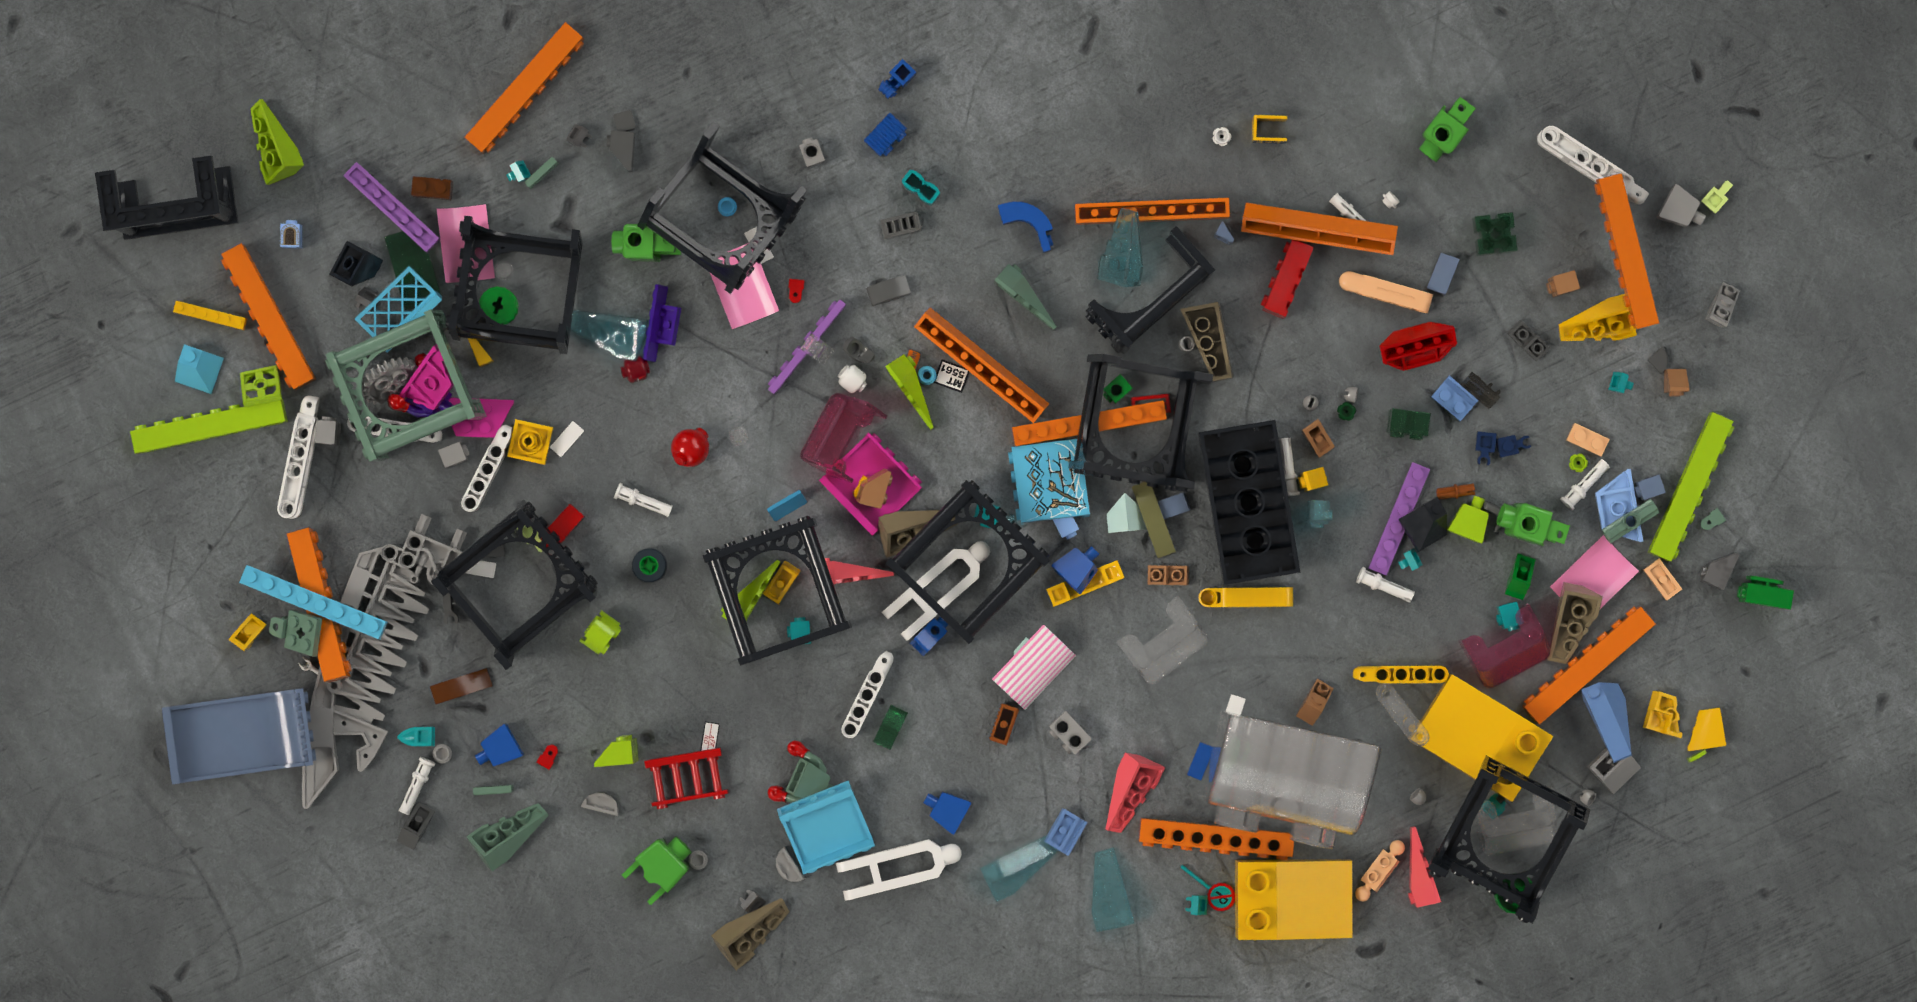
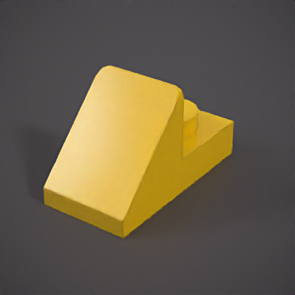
(247, 632)

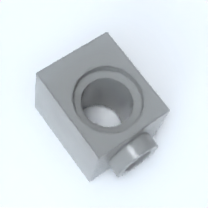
(818, 158)
(454, 454)

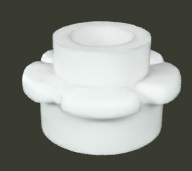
(1221, 141)
(1390, 200)

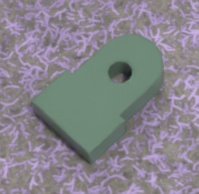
(1715, 518)

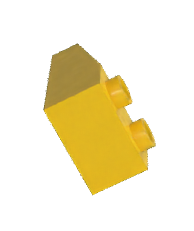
(1470, 725)
(1293, 899)

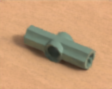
(1640, 514)

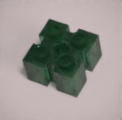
(1504, 242)
(1409, 423)

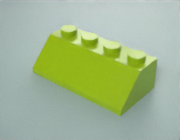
(619, 752)

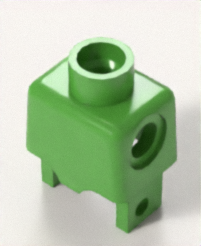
(1452, 123)
(649, 249)
(1537, 525)
(662, 864)

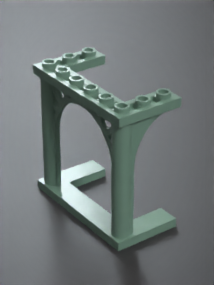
(342, 362)

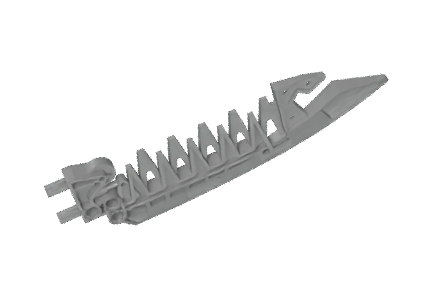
(324, 713)

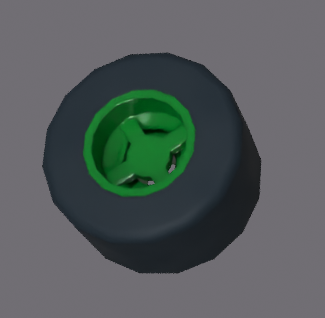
(649, 565)

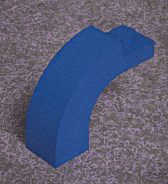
(1025, 212)

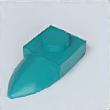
(418, 736)

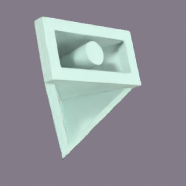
(1125, 516)

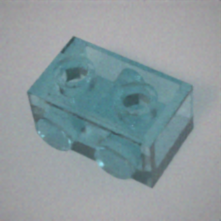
(1318, 513)

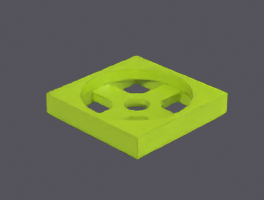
(262, 397)

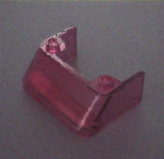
(834, 433)

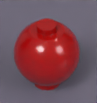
(690, 447)

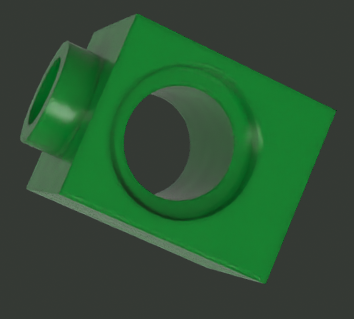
(1125, 386)

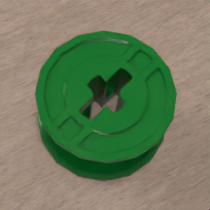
(509, 303)

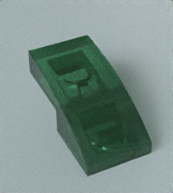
(890, 727)

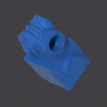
(900, 76)

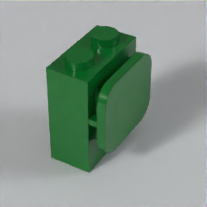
(1765, 593)

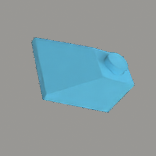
(198, 369)

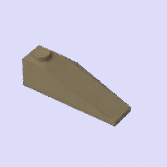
(900, 527)
(743, 935)

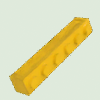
(210, 315)

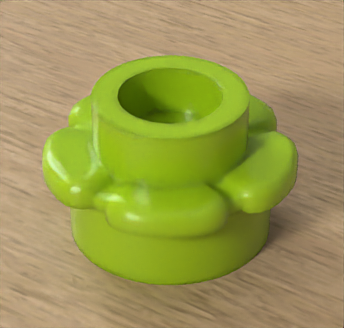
(1583, 462)

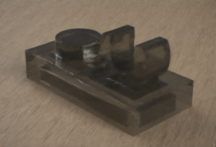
(1480, 390)

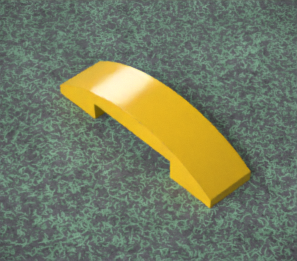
(1105, 575)

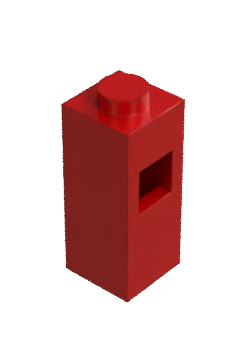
(566, 522)

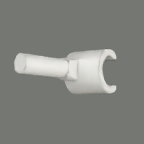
(308, 666)

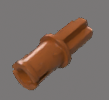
(1455, 491)

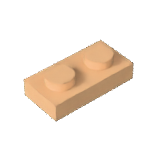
(1587, 439)
(1662, 579)

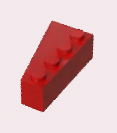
(1287, 278)

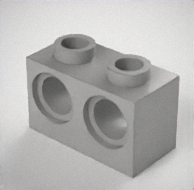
(328, 431)
(1073, 729)

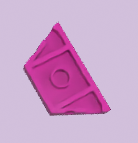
(429, 382)
(496, 413)

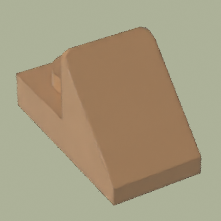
(1318, 438)

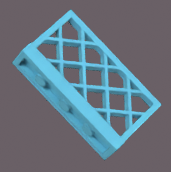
(426, 304)

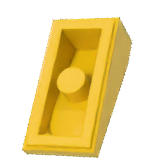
(480, 353)
(781, 582)

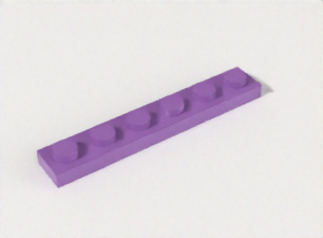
(391, 207)
(788, 367)
(1394, 530)

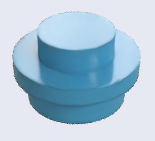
(727, 206)

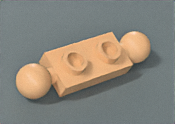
(1380, 870)

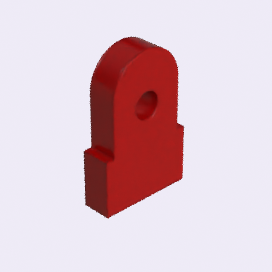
(795, 287)
(547, 760)

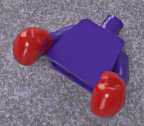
(398, 403)

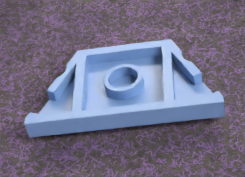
(1616, 500)

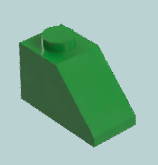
(1520, 576)

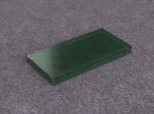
(406, 252)

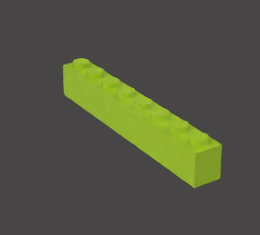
(207, 426)
(1690, 487)

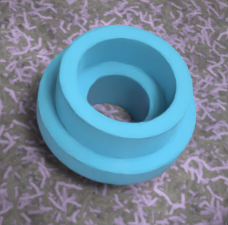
(922, 370)

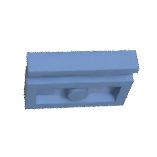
(1454, 398)
(1065, 832)

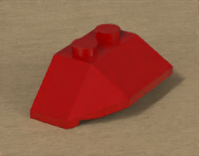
(1418, 345)

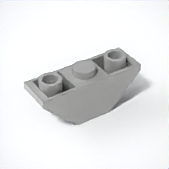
(1722, 305)

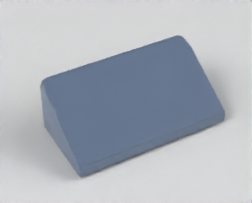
(1223, 234)
(1443, 274)

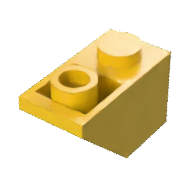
(1313, 479)

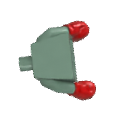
(807, 777)

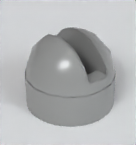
(1190, 343)
(1353, 393)
(1306, 401)
(1418, 797)
(1588, 797)

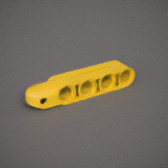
(1247, 597)
(1371, 671)

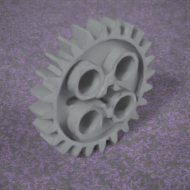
(387, 379)

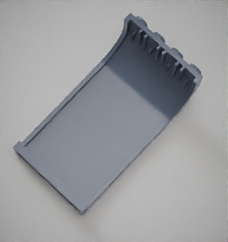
(238, 736)

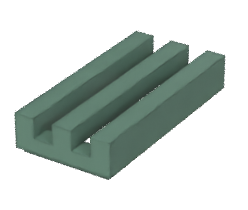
(541, 172)
(486, 790)

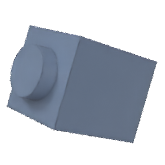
(1649, 487)

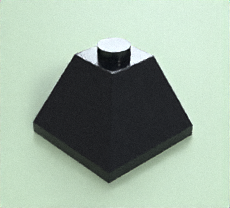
(355, 265)
(1425, 524)

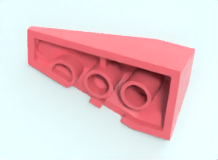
(846, 572)
(1132, 782)
(1421, 883)

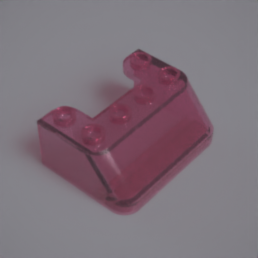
(1510, 655)

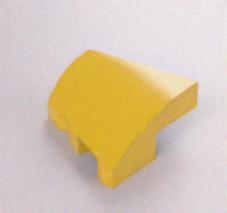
(1662, 714)
(1708, 730)

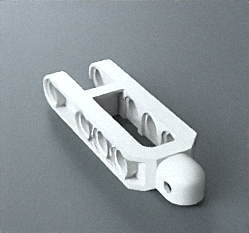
(1567, 150)
(293, 486)
(973, 557)
(942, 856)

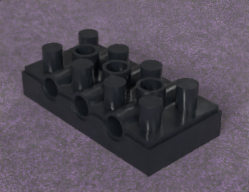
(1263, 482)

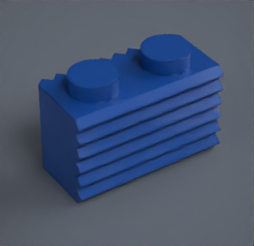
(885, 135)

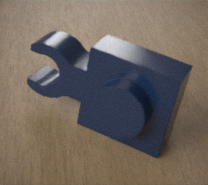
(1485, 443)
(1509, 445)

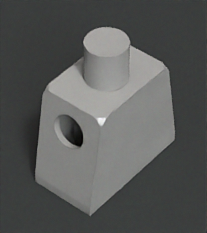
(1680, 208)

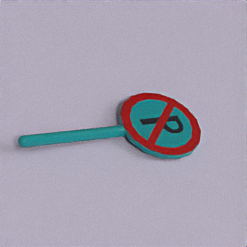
(1220, 895)

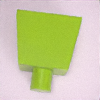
(1470, 521)

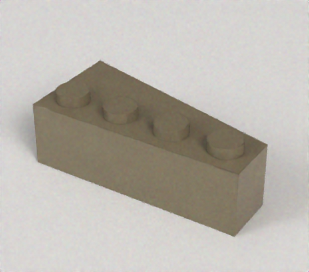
(1209, 335)

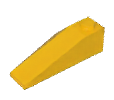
(1600, 321)

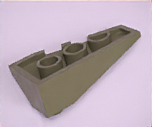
(1574, 615)

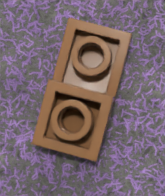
(1168, 575)

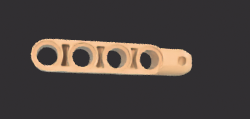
(1386, 291)

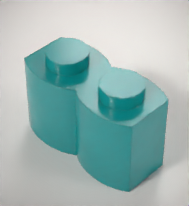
(925, 190)

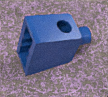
(1077, 568)
(925, 639)
(499, 747)
(947, 810)

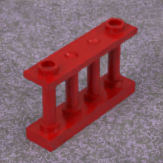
(693, 760)

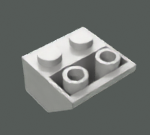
(1613, 774)

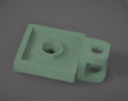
(291, 629)

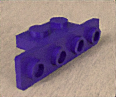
(662, 324)

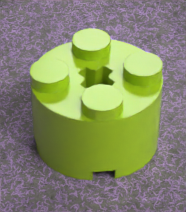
(600, 632)

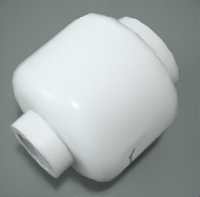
(852, 379)

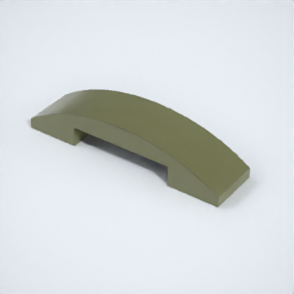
(1153, 520)

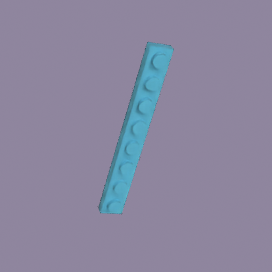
(313, 602)

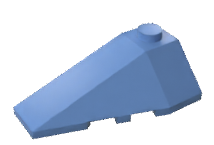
(1609, 712)

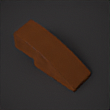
(461, 686)

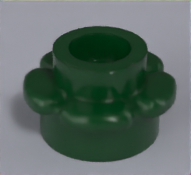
(1346, 416)

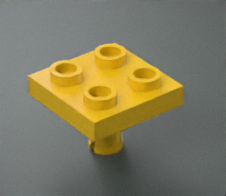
(530, 442)

